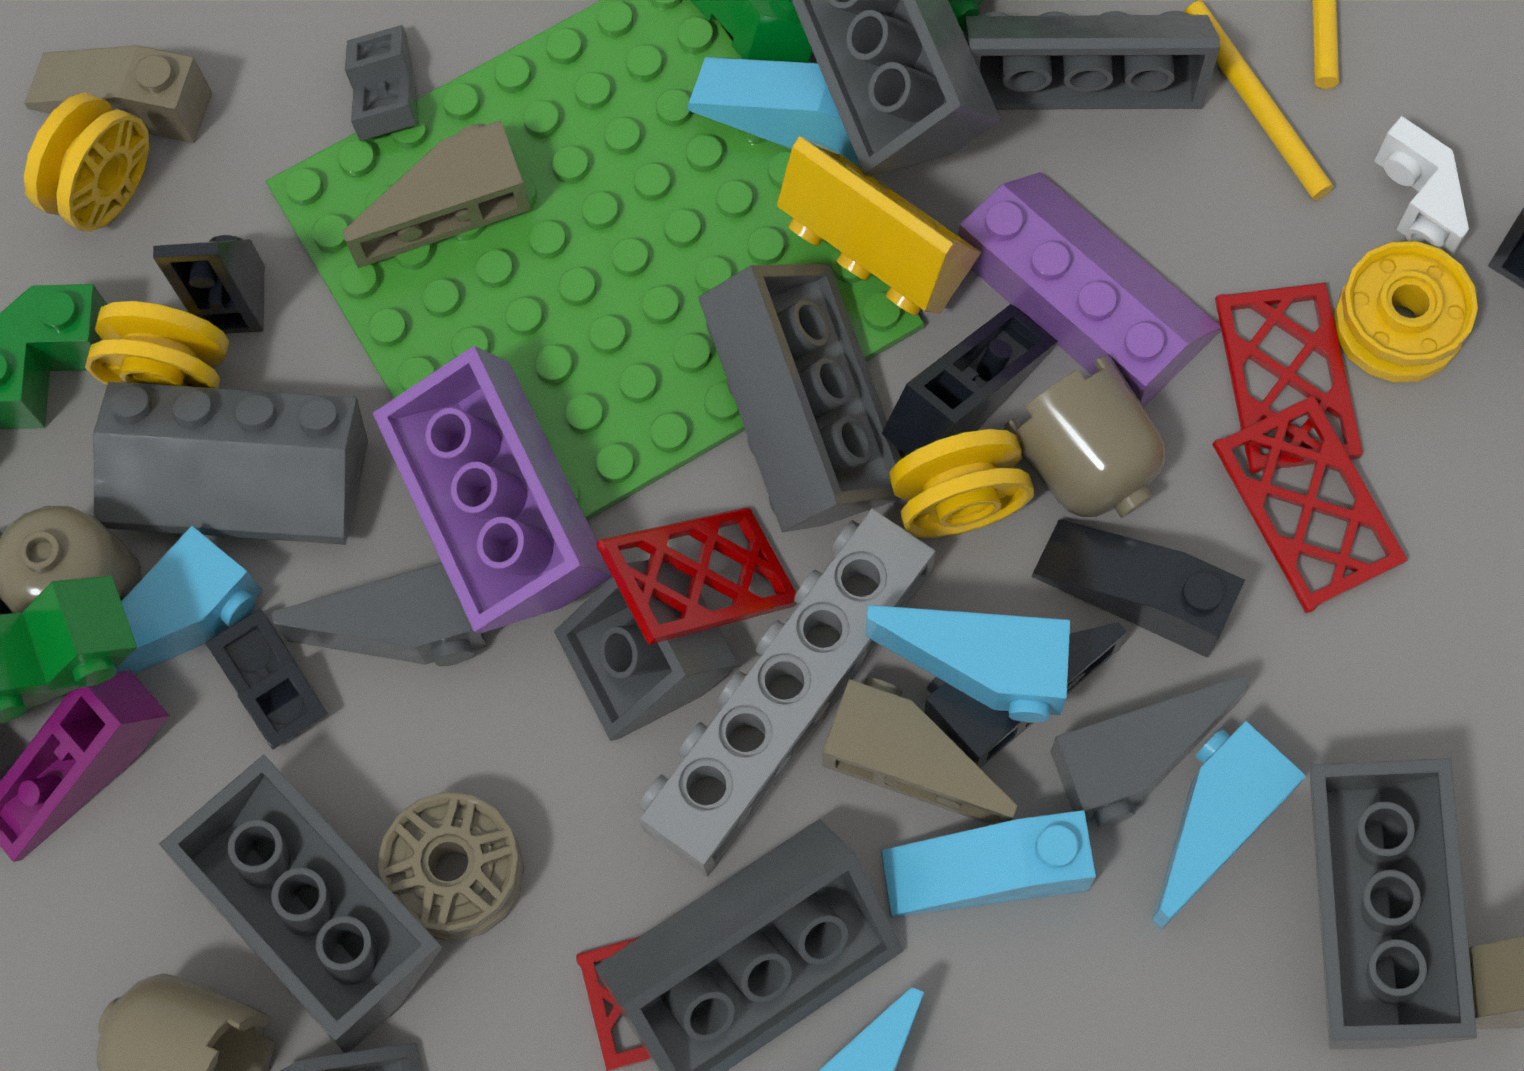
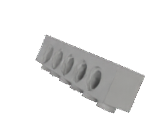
(705, 832)

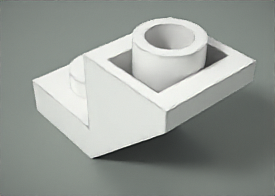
(1427, 165)

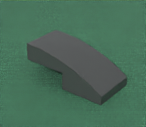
(381, 82)

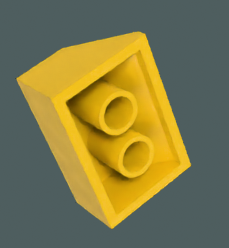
(873, 228)

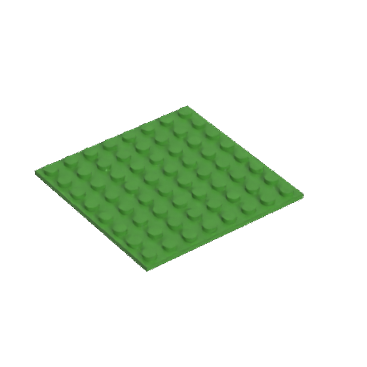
(607, 268)

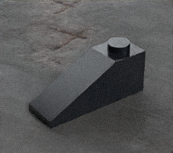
(217, 281)
(968, 381)
(1141, 583)
(985, 731)

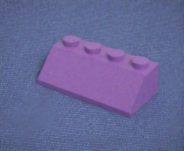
(1084, 285)
(491, 492)

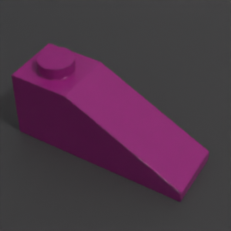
(74, 757)

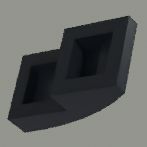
(267, 679)

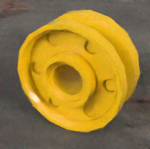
(86, 162)
(1417, 279)
(155, 346)
(961, 483)

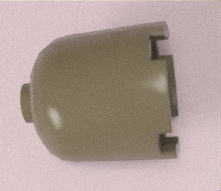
(1092, 442)
(58, 546)
(181, 1027)

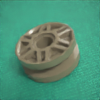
(446, 826)

